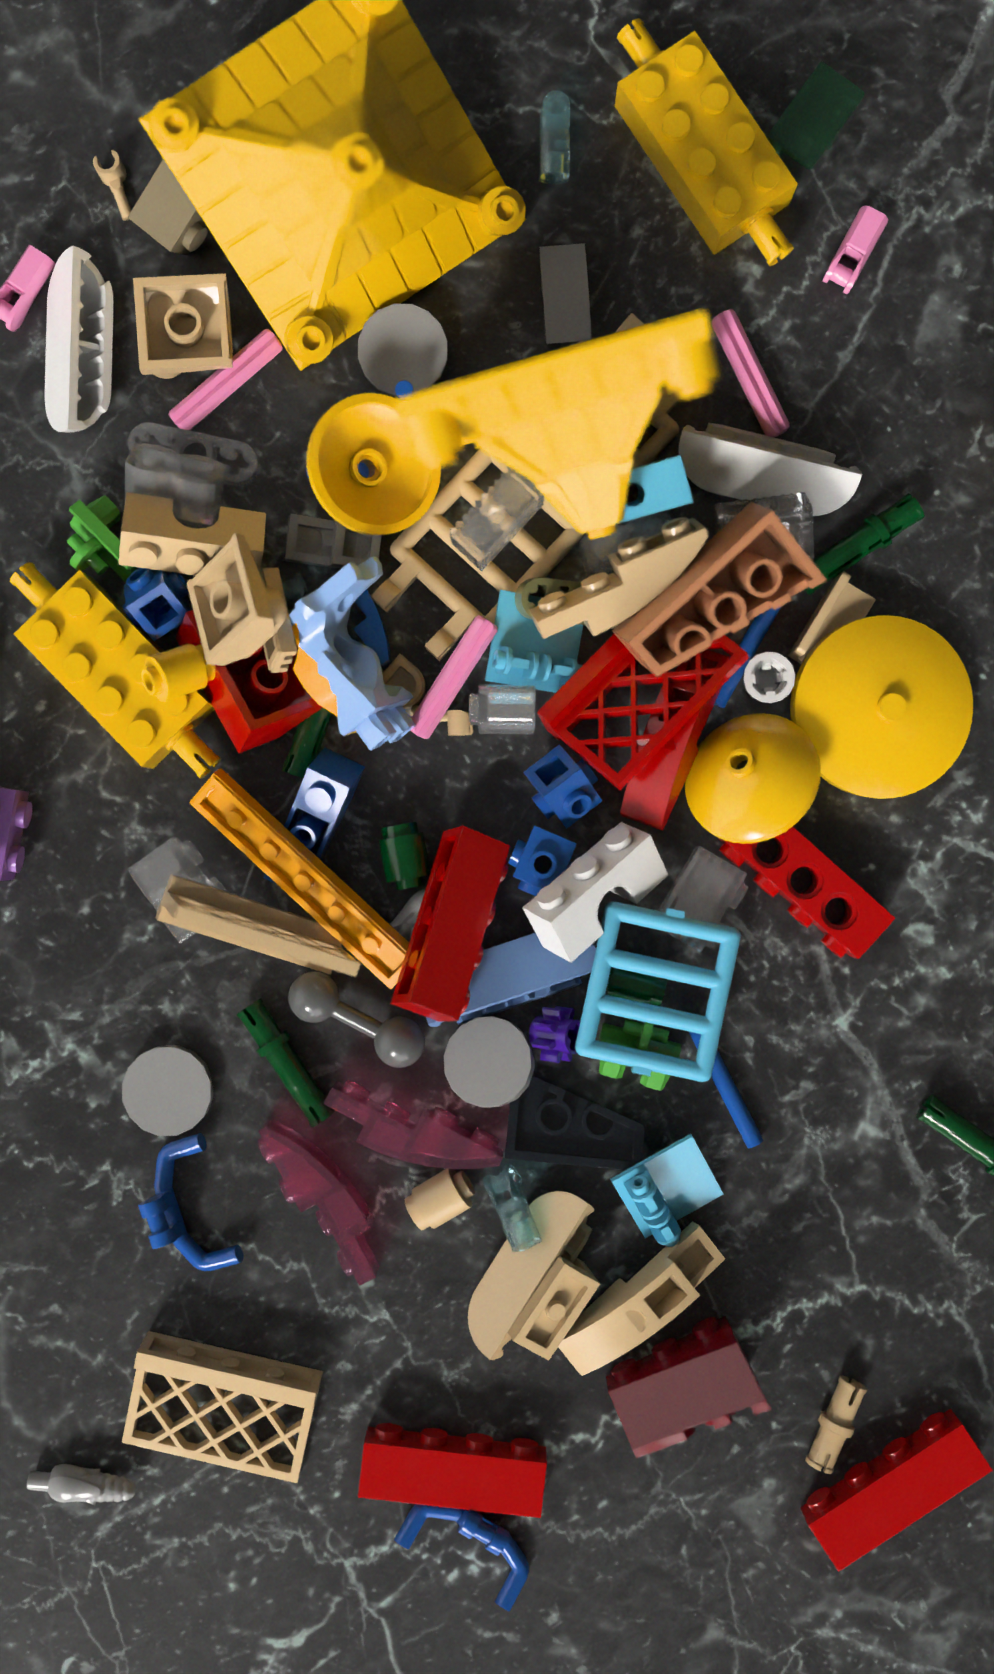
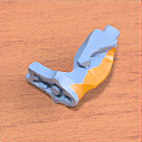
(341, 671)

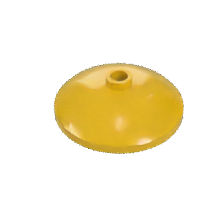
(368, 432)
(763, 795)

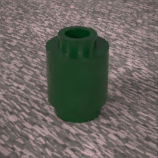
(404, 855)
(636, 986)

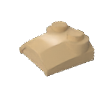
(183, 324)
(233, 605)

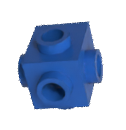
(156, 600)
(563, 786)
(540, 843)

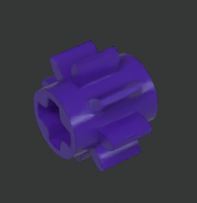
(555, 1034)

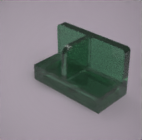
(815, 116)

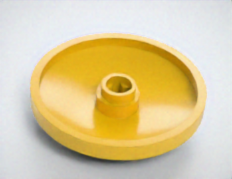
(883, 706)

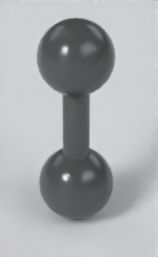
(396, 1040)

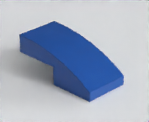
(373, 630)

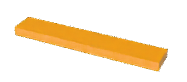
(302, 876)

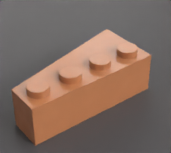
(731, 580)

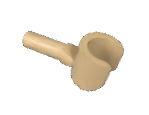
(114, 177)
(457, 722)

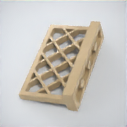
(253, 926)
(221, 1371)

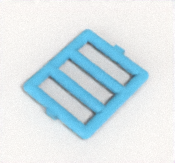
(717, 980)

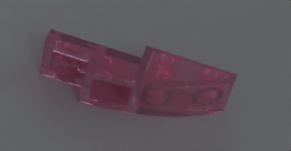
(429, 1142)
(313, 1180)

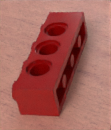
(863, 915)

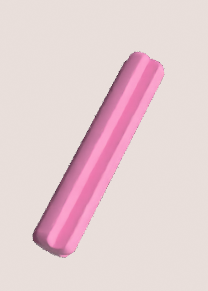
(750, 373)
(226, 381)
(453, 676)

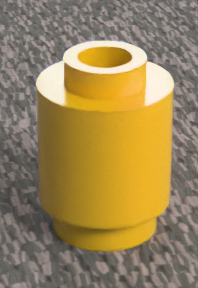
(176, 672)

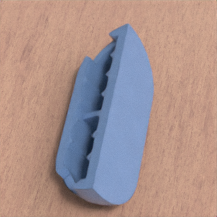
(518, 975)

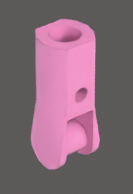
(856, 247)
(25, 280)

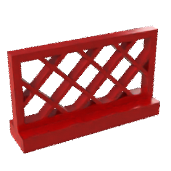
(607, 671)

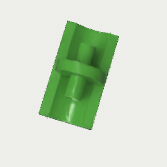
(95, 539)
(642, 1037)

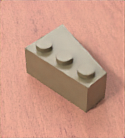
(169, 214)

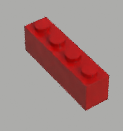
(451, 925)
(453, 1470)
(894, 1488)

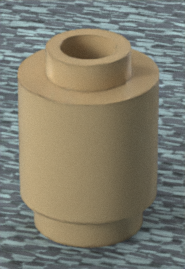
(440, 1199)

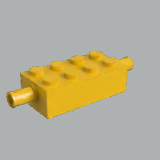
(704, 142)
(99, 660)

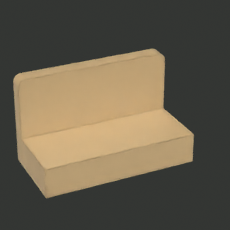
(837, 607)
(554, 1307)

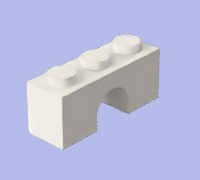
(567, 908)

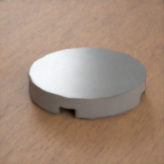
(400, 346)
(488, 1062)
(167, 1090)

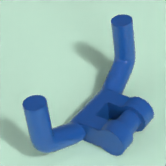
(165, 1215)
(470, 1525)

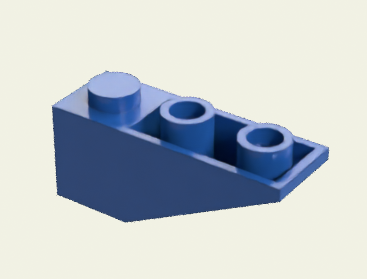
(323, 800)

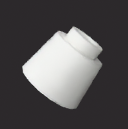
(769, 677)

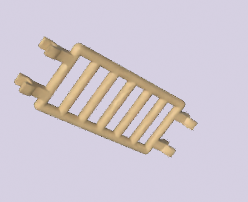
(544, 560)

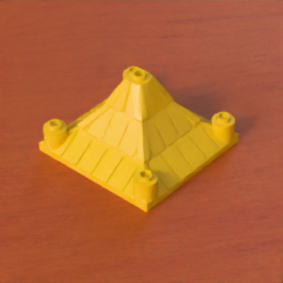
(334, 169)
(567, 413)

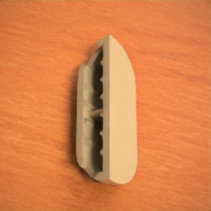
(516, 1275)

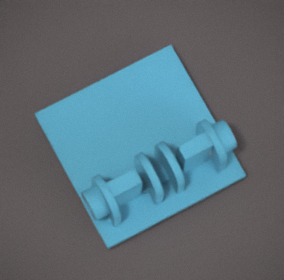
(522, 655)
(667, 1189)

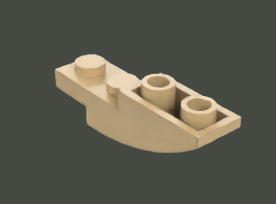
(640, 575)
(643, 1305)

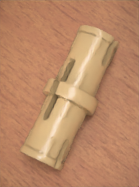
(836, 1424)

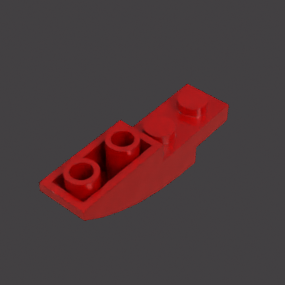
(657, 785)

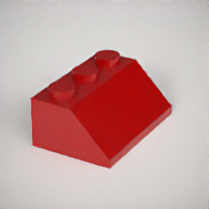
(251, 699)

